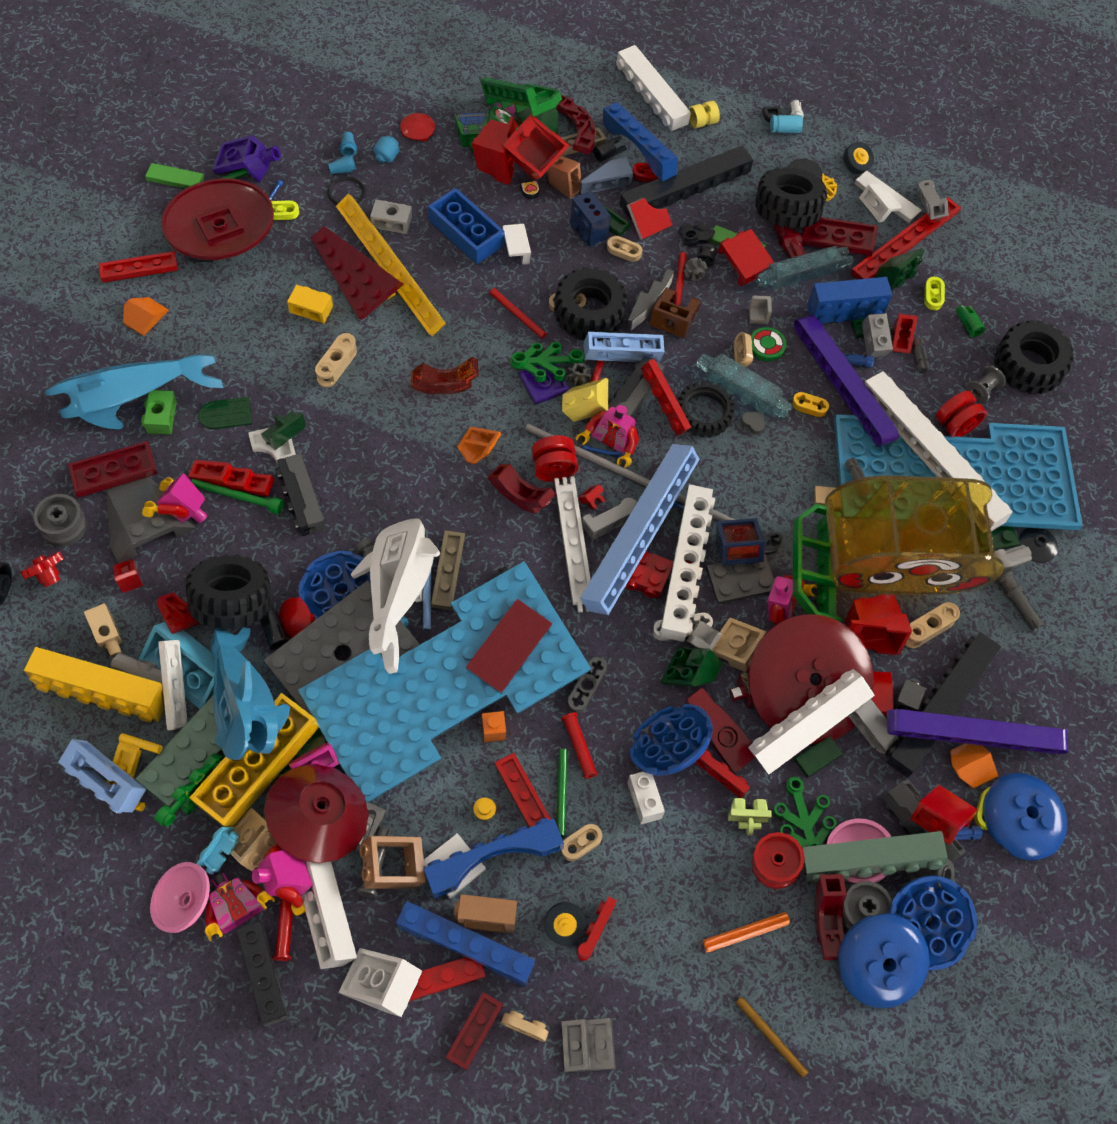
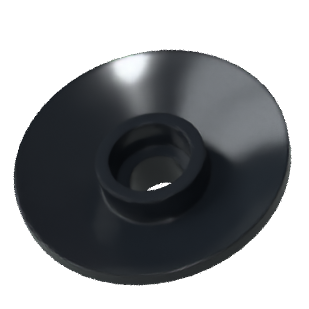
(1039, 552)

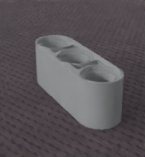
(873, 726)

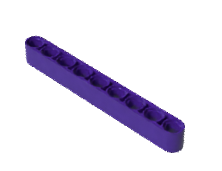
(846, 381)
(976, 731)

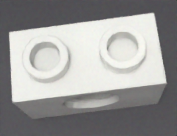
(645, 797)

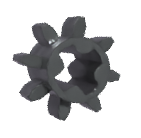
(695, 269)
(579, 374)

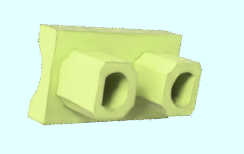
(747, 817)

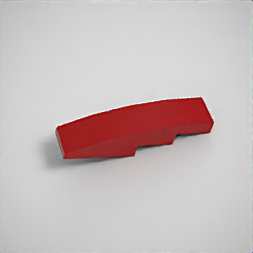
(233, 478)

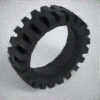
(714, 392)

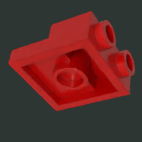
(650, 575)

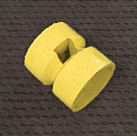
(704, 114)

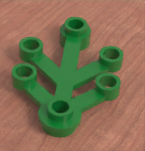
(525, 360)
(166, 815)
(804, 821)

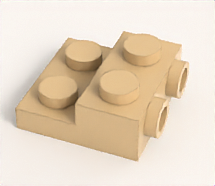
(737, 643)
(253, 840)

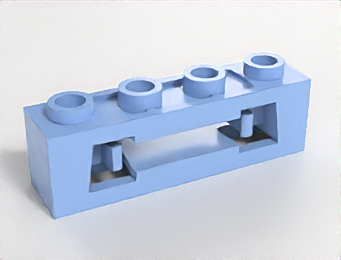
(623, 347)
(120, 796)

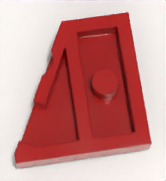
(175, 613)

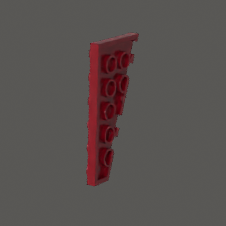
(359, 278)

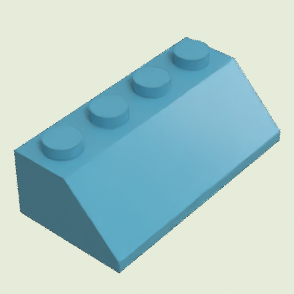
(196, 661)

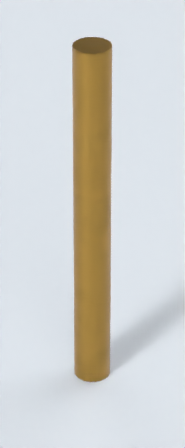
(772, 1037)

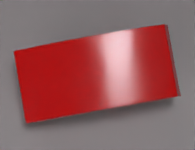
(883, 691)

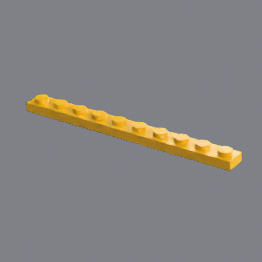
(389, 262)

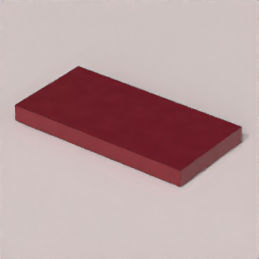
(830, 232)
(112, 469)
(509, 646)

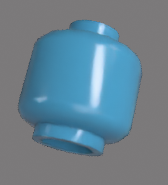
(386, 149)

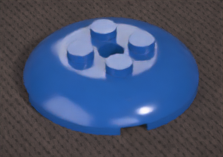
(327, 577)
(678, 740)
(1007, 818)
(951, 913)
(866, 949)

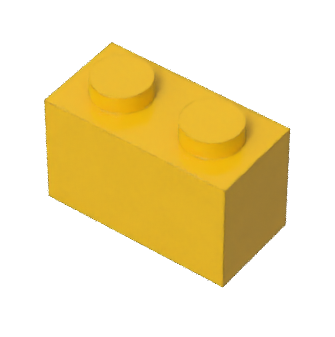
(310, 303)

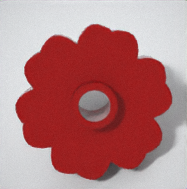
(44, 569)

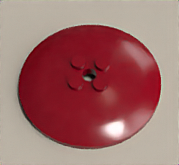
(196, 211)
(791, 654)

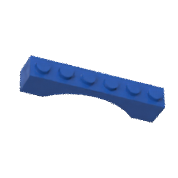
(659, 157)
(538, 840)
(474, 946)

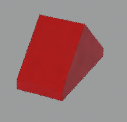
(903, 332)
(127, 575)

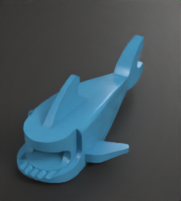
(101, 392)
(242, 700)

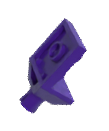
(247, 154)

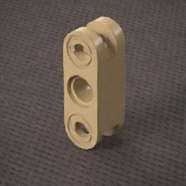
(343, 351)
(940, 618)

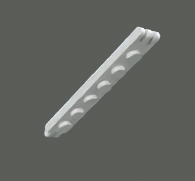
(573, 539)

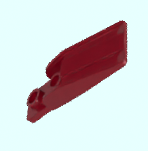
(727, 736)

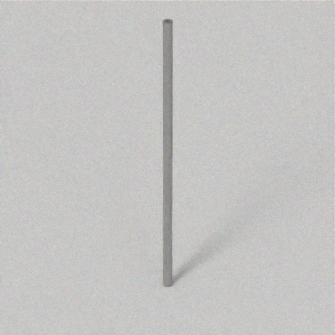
(620, 470)

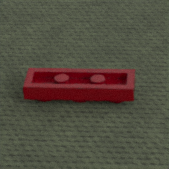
(474, 1031)

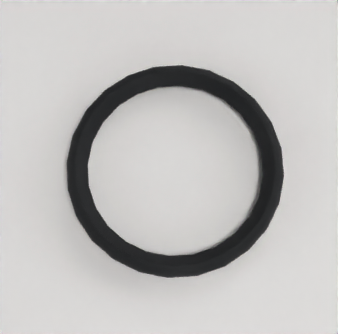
(346, 178)

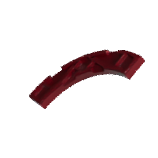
(582, 122)

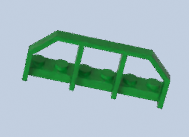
(522, 96)
(826, 588)

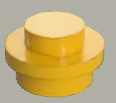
(484, 808)

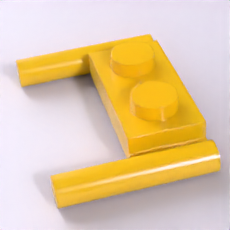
(128, 756)

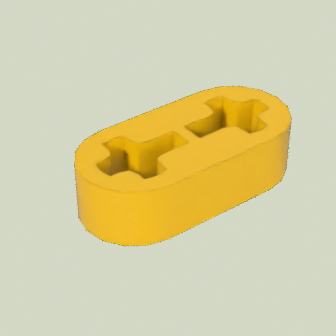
(810, 404)

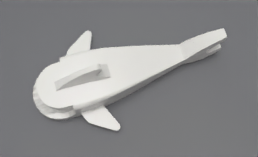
(397, 578)

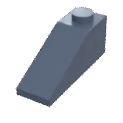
(609, 176)

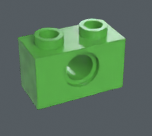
(160, 402)

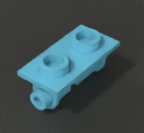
(223, 840)

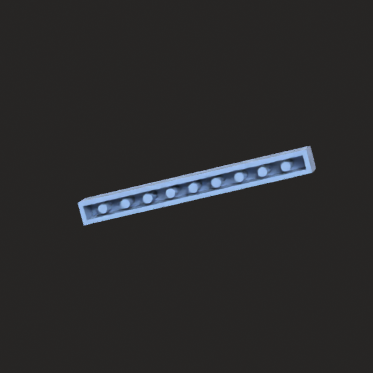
(639, 529)

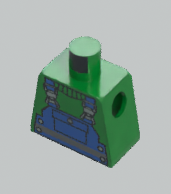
(469, 126)

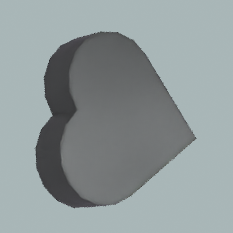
(754, 421)

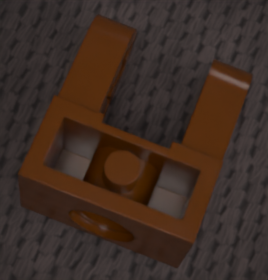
(673, 317)

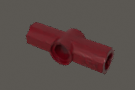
(790, 241)

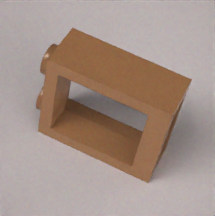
(413, 863)
(486, 913)

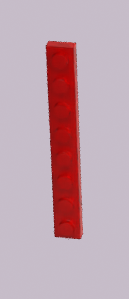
(902, 242)

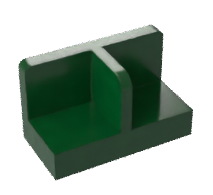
(284, 429)

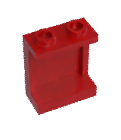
(746, 256)
(944, 813)

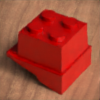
(534, 147)
(489, 152)
(879, 624)

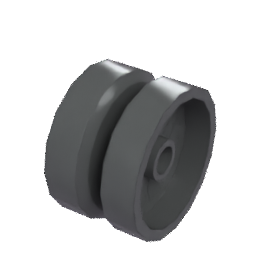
(60, 520)
(864, 900)

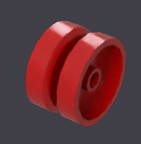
(961, 414)
(554, 458)
(789, 856)

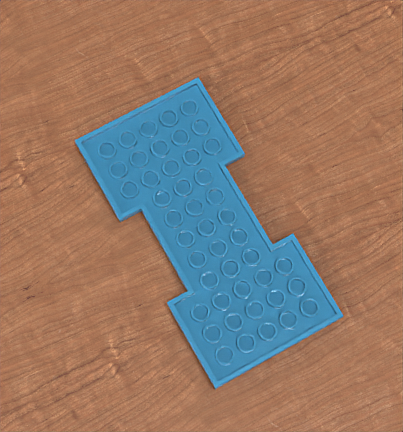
(1020, 462)
(387, 721)

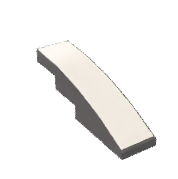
(646, 302)

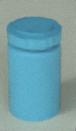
(786, 123)

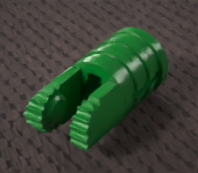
(970, 321)

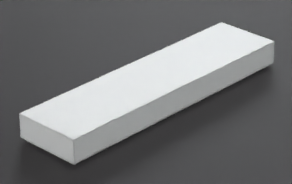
(908, 211)
(173, 684)

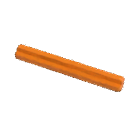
(746, 932)

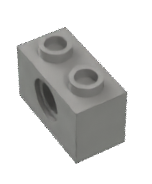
(391, 216)
(877, 335)

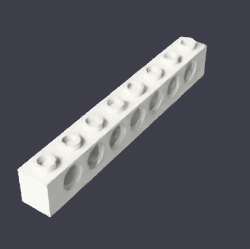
(671, 626)

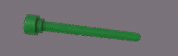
(274, 504)

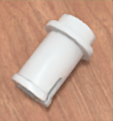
(796, 108)

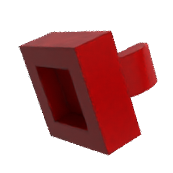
(590, 495)

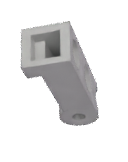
(931, 201)
(608, 520)

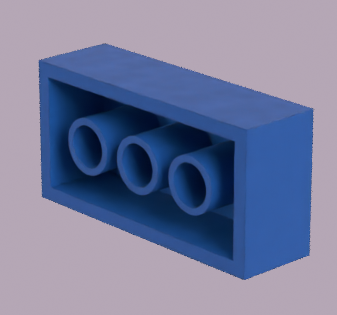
(466, 225)
(849, 299)

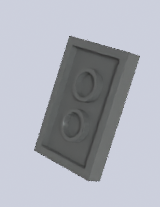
(740, 580)

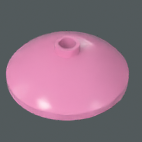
(855, 831)
(179, 897)

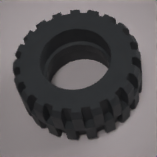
(790, 197)
(591, 284)
(1040, 339)
(228, 592)

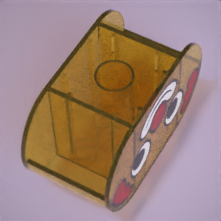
(911, 535)

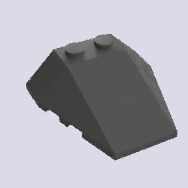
(128, 525)

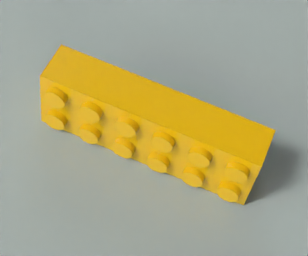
(96, 684)
(239, 783)

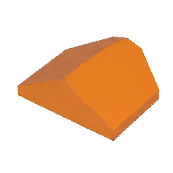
(142, 314)
(477, 444)
(973, 764)

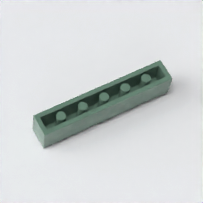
(876, 856)

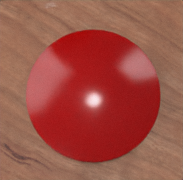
(417, 126)
(295, 616)

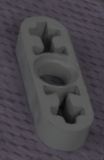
(587, 677)

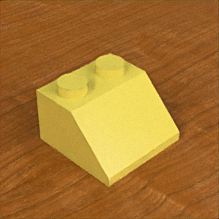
(586, 400)

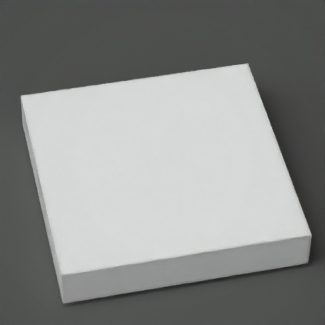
(443, 852)

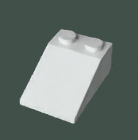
(381, 981)

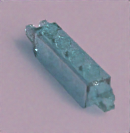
(805, 268)
(745, 385)

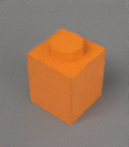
(494, 726)

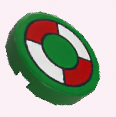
(502, 115)
(768, 344)

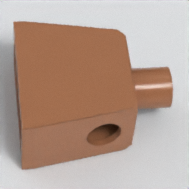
(565, 176)

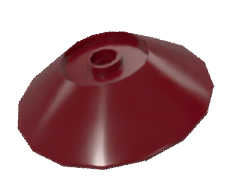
(314, 832)

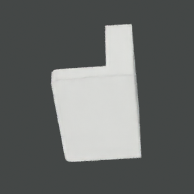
(879, 201)
(517, 242)

